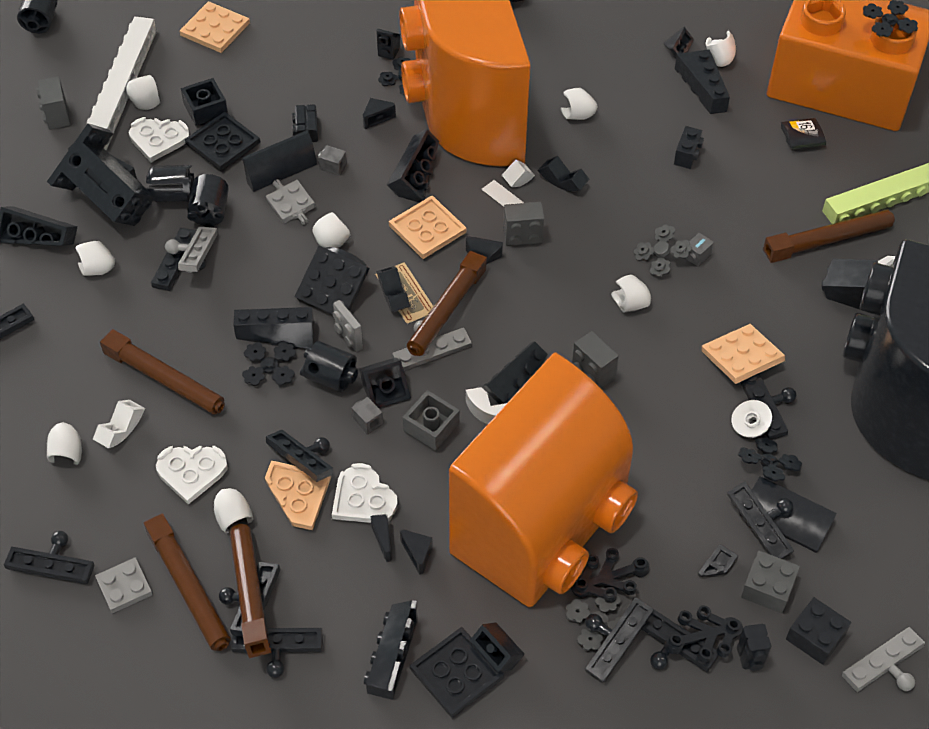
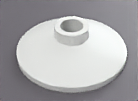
(750, 411)

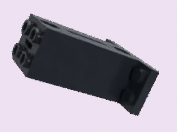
(102, 177)

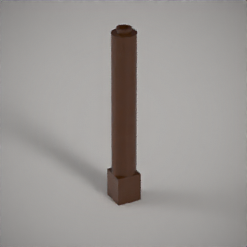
(784, 245)
(470, 272)
(122, 350)
(187, 582)
(253, 619)

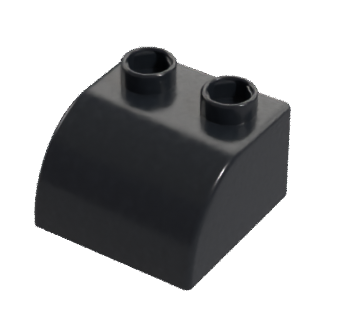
(893, 359)

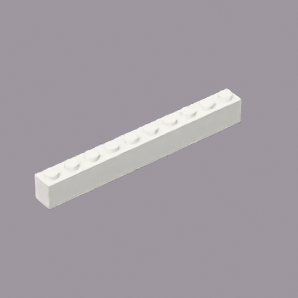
(125, 68)

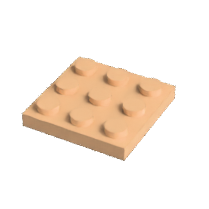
(214, 27)
(427, 227)
(743, 353)

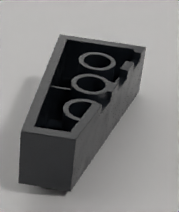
(704, 78)

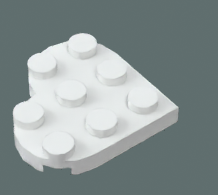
(157, 137)
(191, 471)
(362, 495)

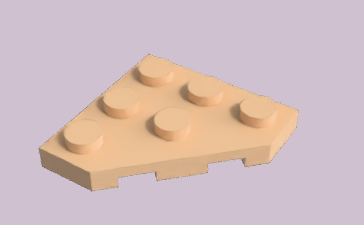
(296, 493)

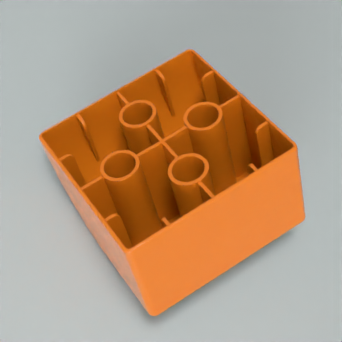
(841, 67)
(469, 77)
(541, 484)

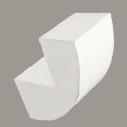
(479, 405)
(121, 425)

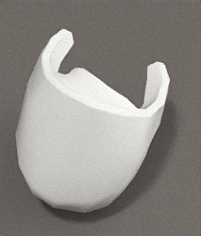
(722, 50)
(143, 92)
(581, 104)
(330, 231)
(95, 258)
(632, 295)
(65, 442)
(231, 507)

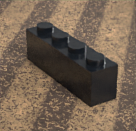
(414, 167)
(32, 228)
(276, 326)
(392, 650)

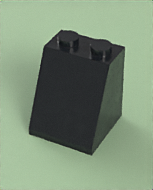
(847, 281)

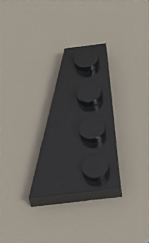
(515, 374)

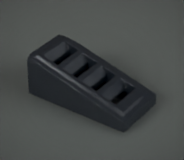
(381, 530)

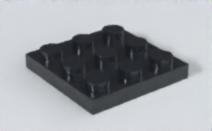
(222, 141)
(331, 279)
(455, 672)

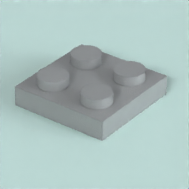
(347, 326)
(123, 585)

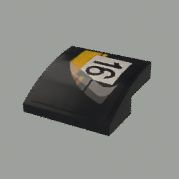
(803, 133)

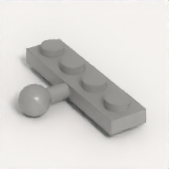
(194, 251)
(440, 347)
(884, 660)

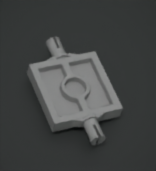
(290, 201)

